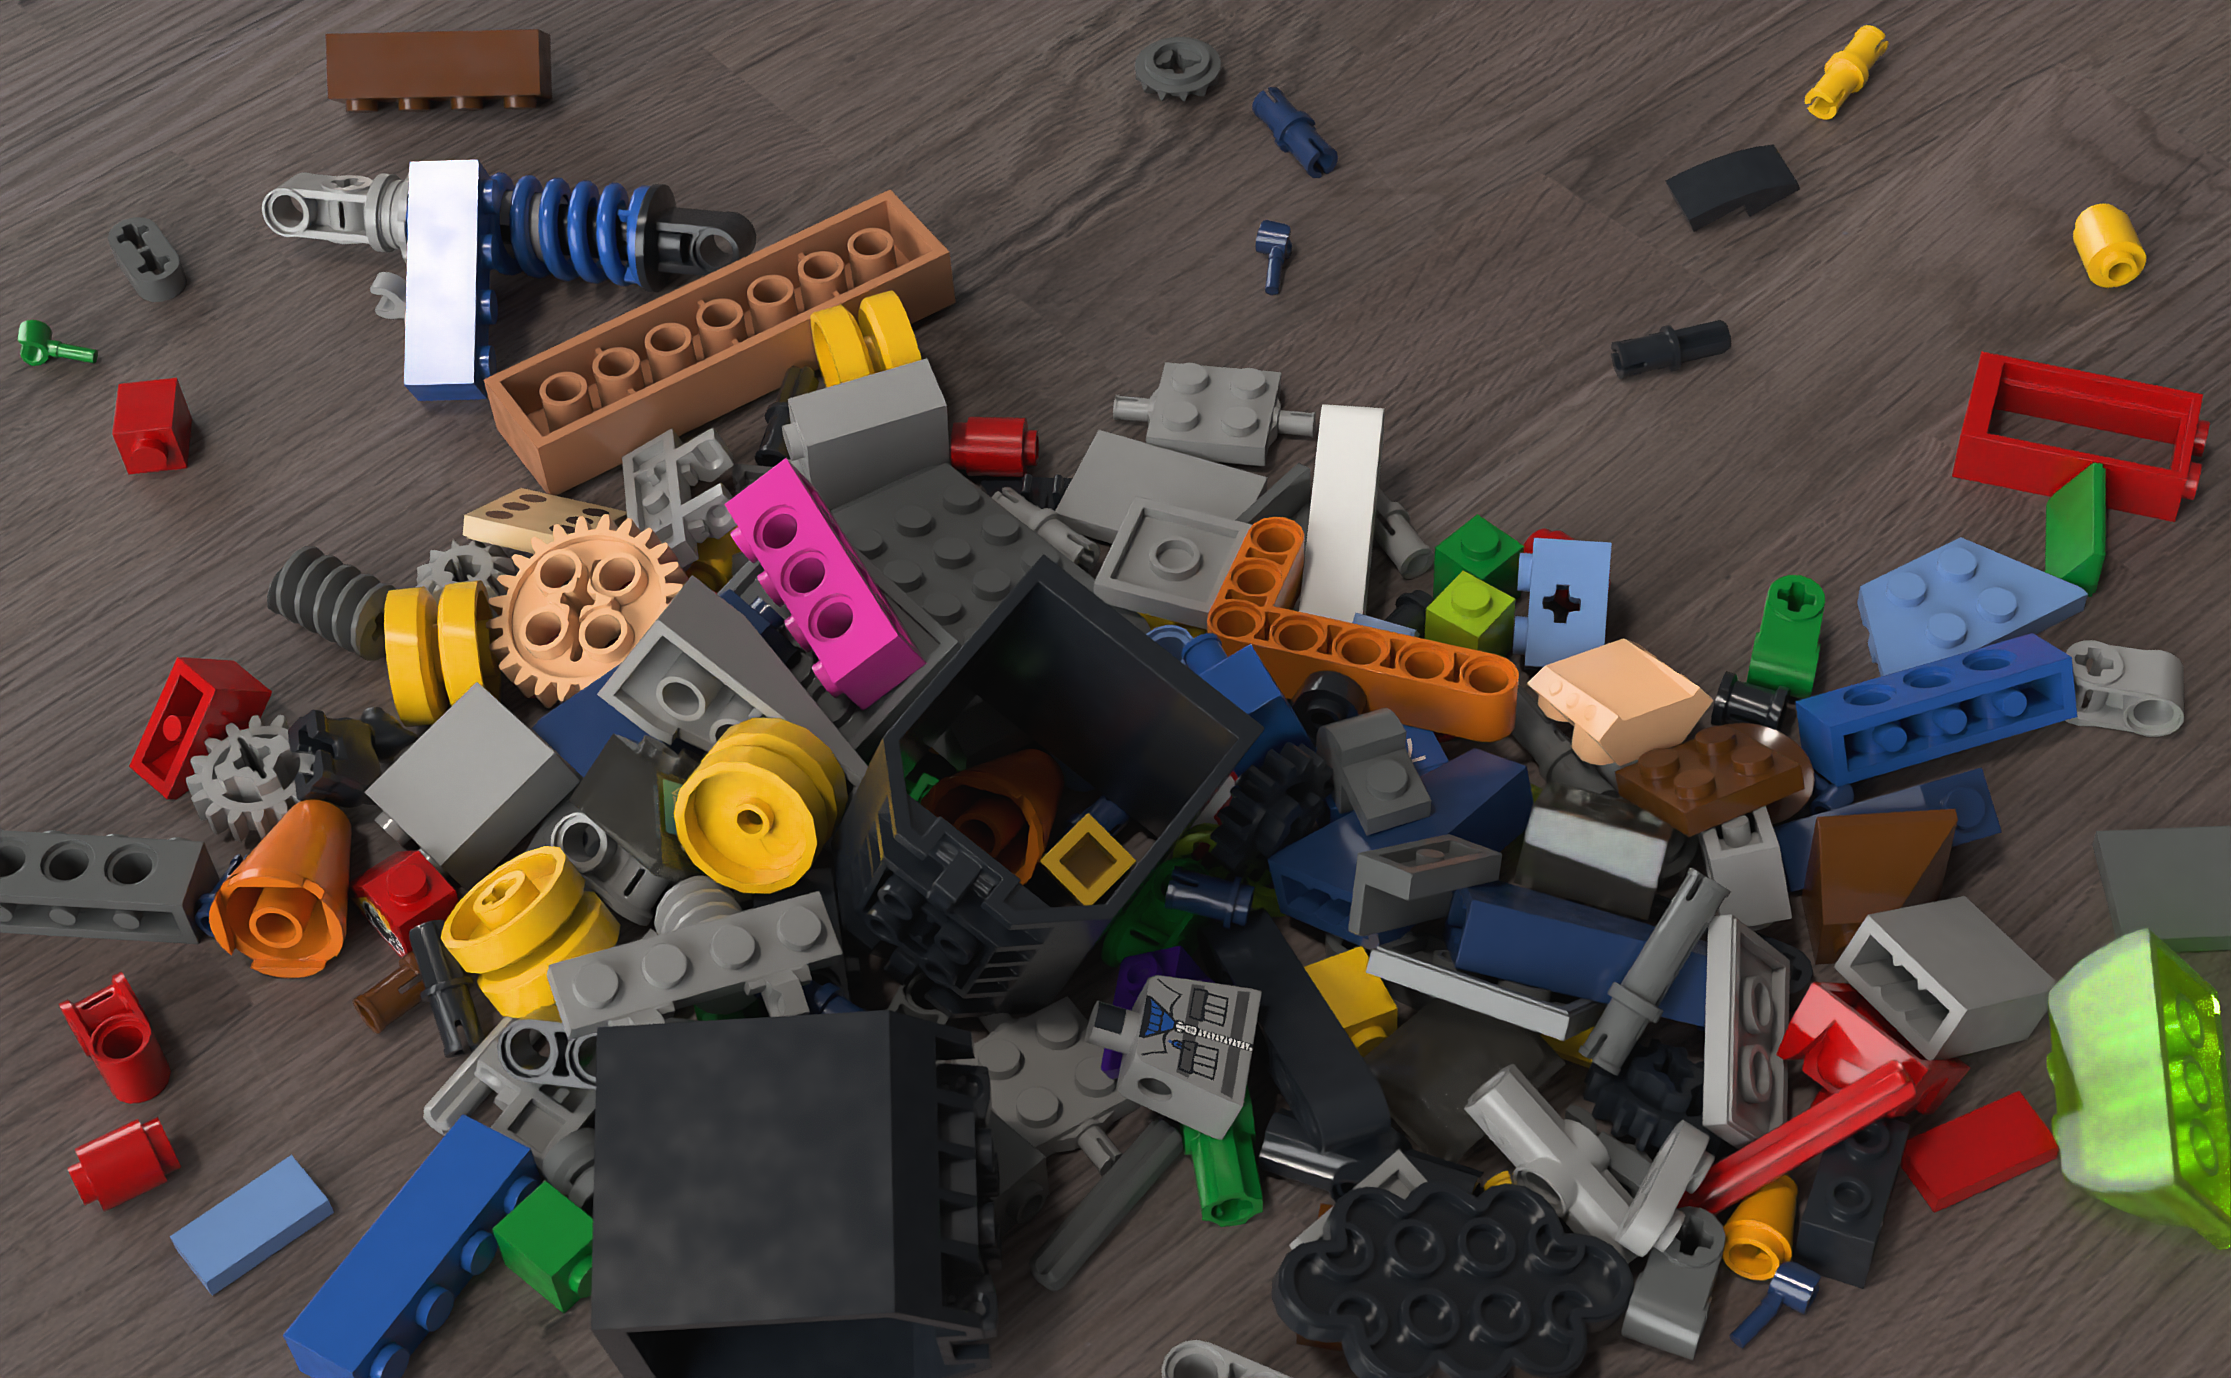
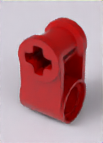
(120, 1041)

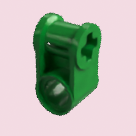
(1788, 637)
(1149, 925)

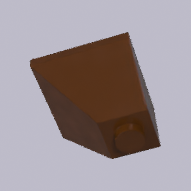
(1871, 867)

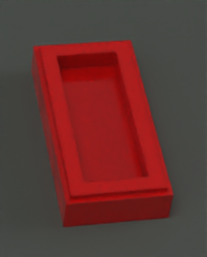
(1978, 1151)

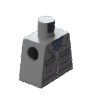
(1183, 1049)

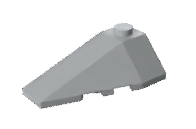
(710, 670)

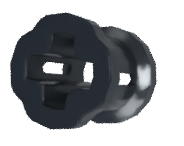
(1749, 703)

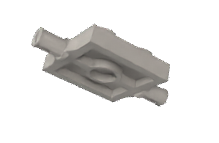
(1215, 413)
(1052, 1082)

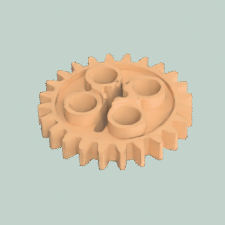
(585, 610)

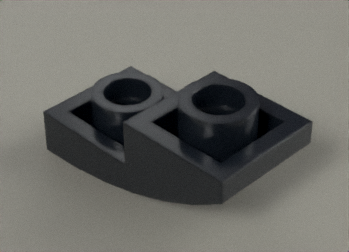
(1721, 185)

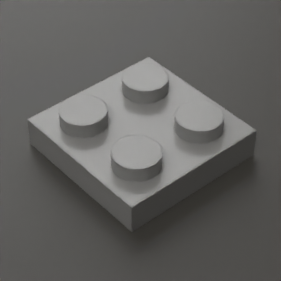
(1169, 561)

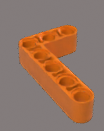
(1417, 678)

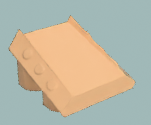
(1619, 702)

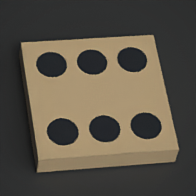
(529, 513)

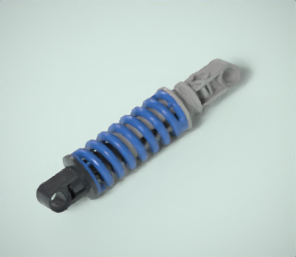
(531, 227)

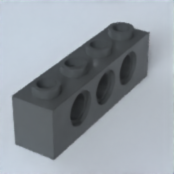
(103, 886)

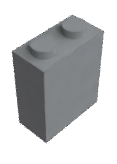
(868, 431)
(470, 788)
(1946, 978)

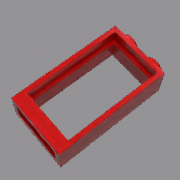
(2089, 402)

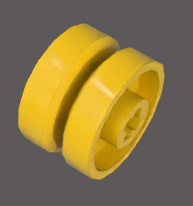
(856, 351)
(438, 649)
(761, 805)
(524, 921)

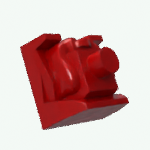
(1847, 1038)

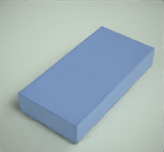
(251, 1224)

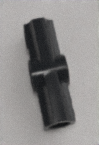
(1292, 1155)

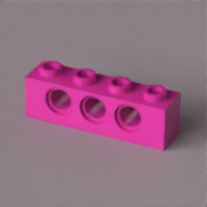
(823, 585)

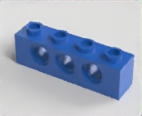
(1936, 709)

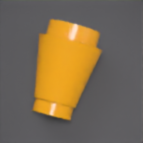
(1763, 1230)

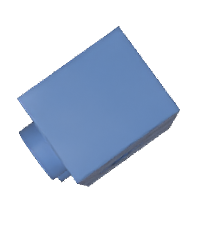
(1569, 566)

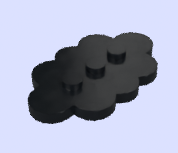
(1452, 1284)

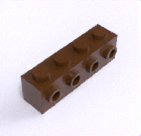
(439, 68)

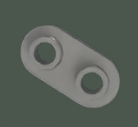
(1676, 1168)

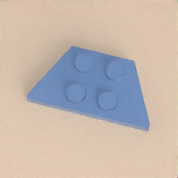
(1959, 603)

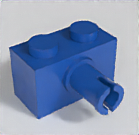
(1251, 688)

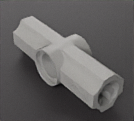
(1552, 1156)

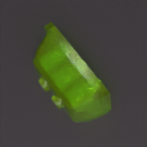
(2143, 1086)

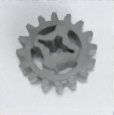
(247, 778)

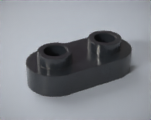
(1326, 699)

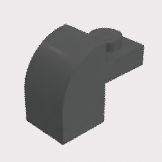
(1373, 770)

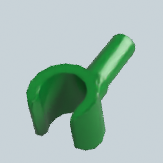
(38, 345)

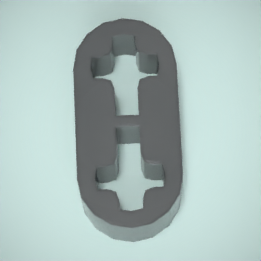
(154, 254)

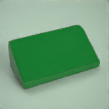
(2077, 530)

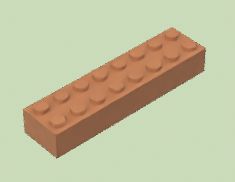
(710, 342)

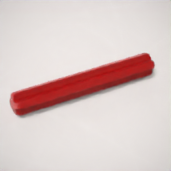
(1803, 1137)

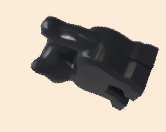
(345, 754)

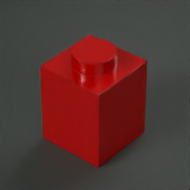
(152, 426)

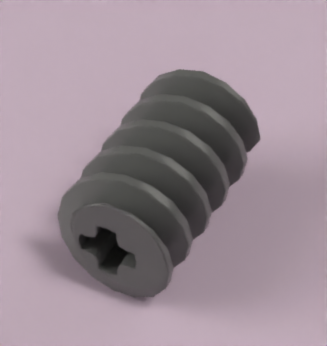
(332, 601)

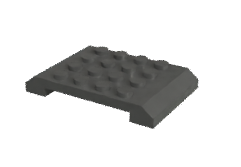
(958, 562)

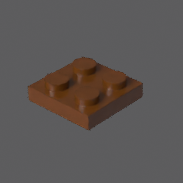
(1709, 779)

